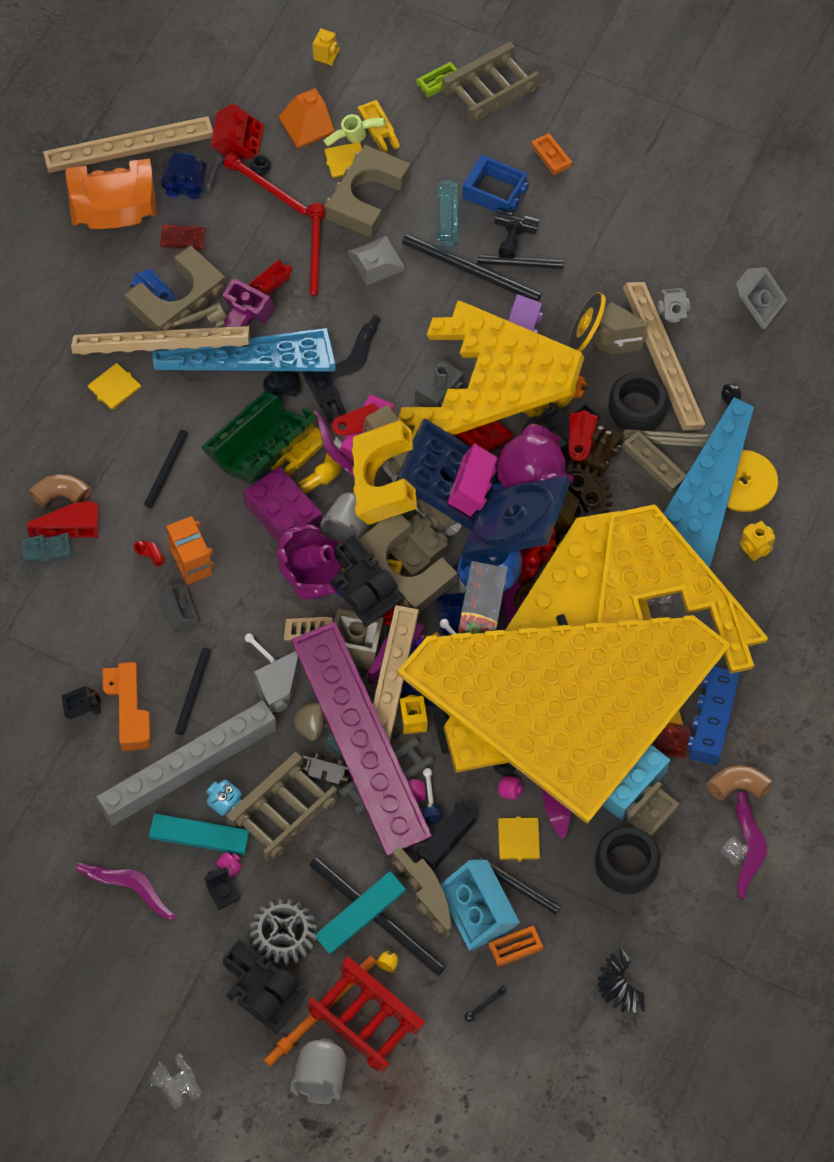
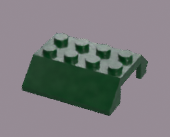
(258, 437)

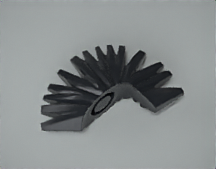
(616, 985)

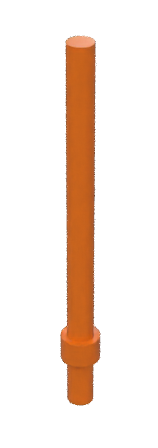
(285, 1044)

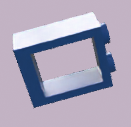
(500, 171)

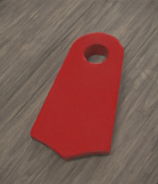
(353, 420)
(581, 429)

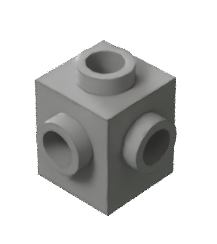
(673, 304)

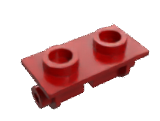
(271, 278)

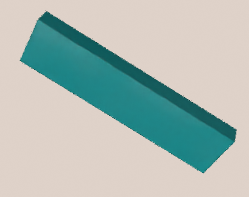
(199, 834)
(360, 913)

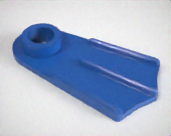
(153, 283)

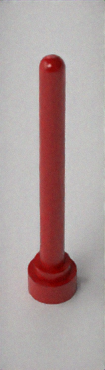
(234, 162)
(316, 213)

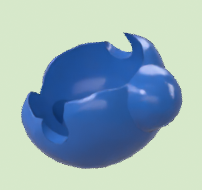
(508, 560)

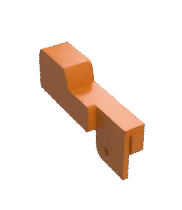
(133, 723)

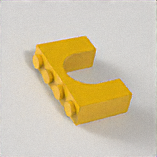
(369, 453)

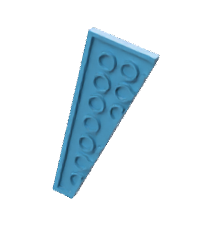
(279, 352)
(705, 492)

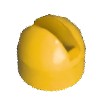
(388, 961)

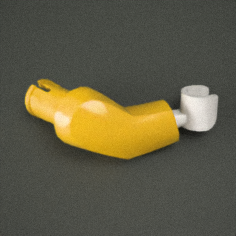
(323, 473)

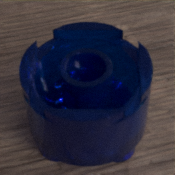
(183, 175)

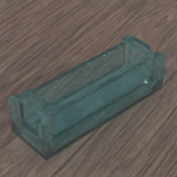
(448, 213)

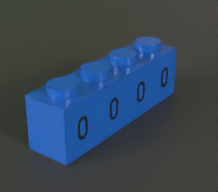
(714, 716)

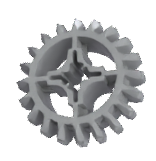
(271, 916)

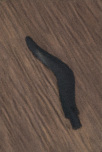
(359, 352)

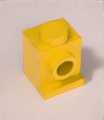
(325, 47)
(413, 723)

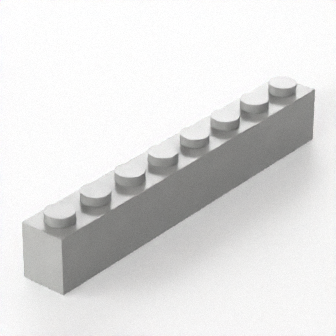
(186, 763)

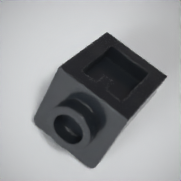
(80, 702)
(221, 888)

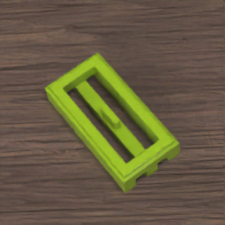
(436, 85)

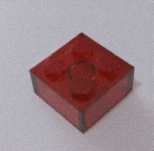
(674, 740)

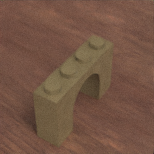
(367, 166)
(161, 314)
(417, 590)

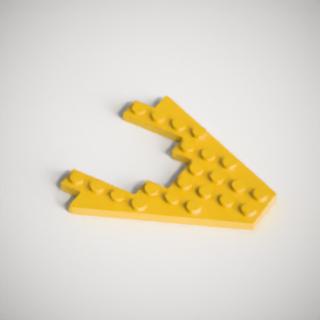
(653, 560)

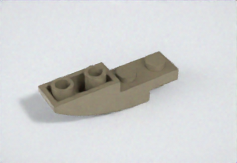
(430, 896)

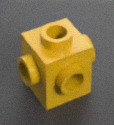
(757, 540)

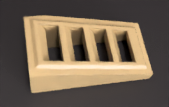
(309, 623)

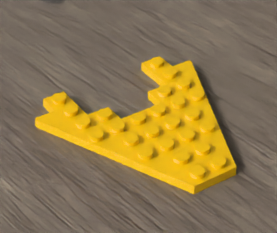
(510, 376)

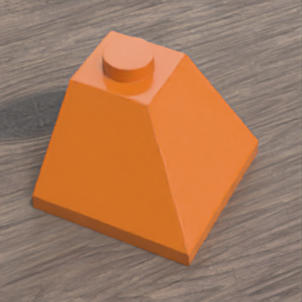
(306, 119)

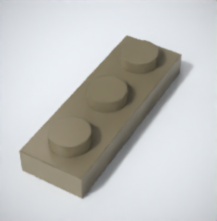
(654, 461)

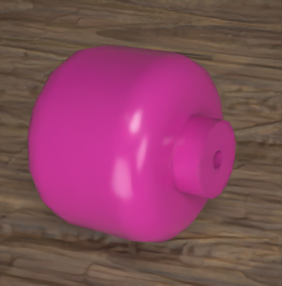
(510, 787)
(418, 789)
(230, 861)

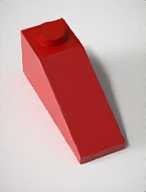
(76, 519)

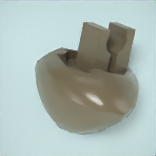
(310, 720)

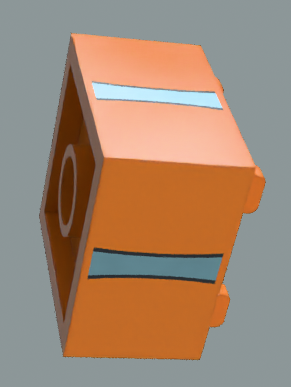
(189, 550)

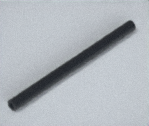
(470, 267)
(382, 920)

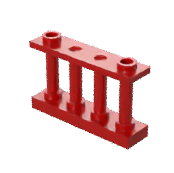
(389, 1006)

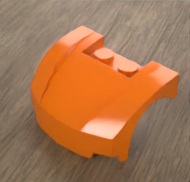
(111, 197)

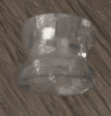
(734, 850)

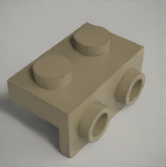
(651, 810)

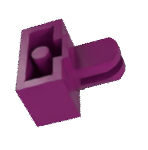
(246, 304)

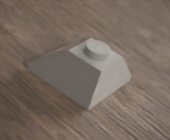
(376, 260)
(761, 295)
(277, 682)

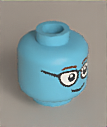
(223, 797)

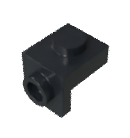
(282, 382)

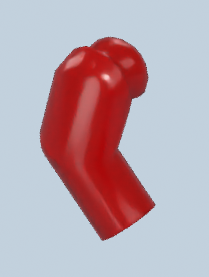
(150, 550)

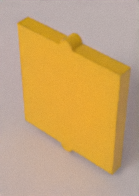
(341, 157)
(114, 386)
(518, 838)

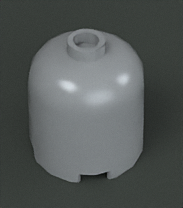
(342, 520)
(319, 1071)

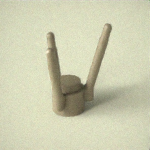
(214, 314)

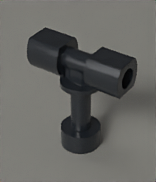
(515, 227)

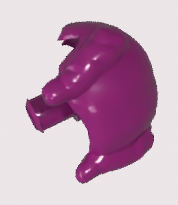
(531, 458)
(308, 561)

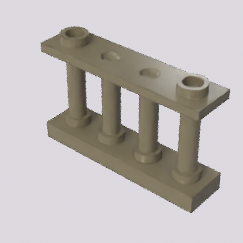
(488, 65)
(272, 785)

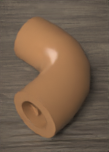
(59, 486)
(739, 778)

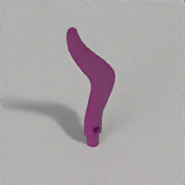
(330, 447)
(754, 841)
(127, 878)

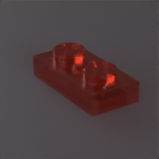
(182, 237)

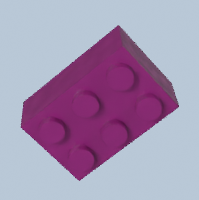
(280, 504)

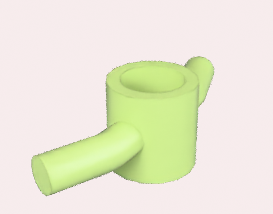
(356, 135)

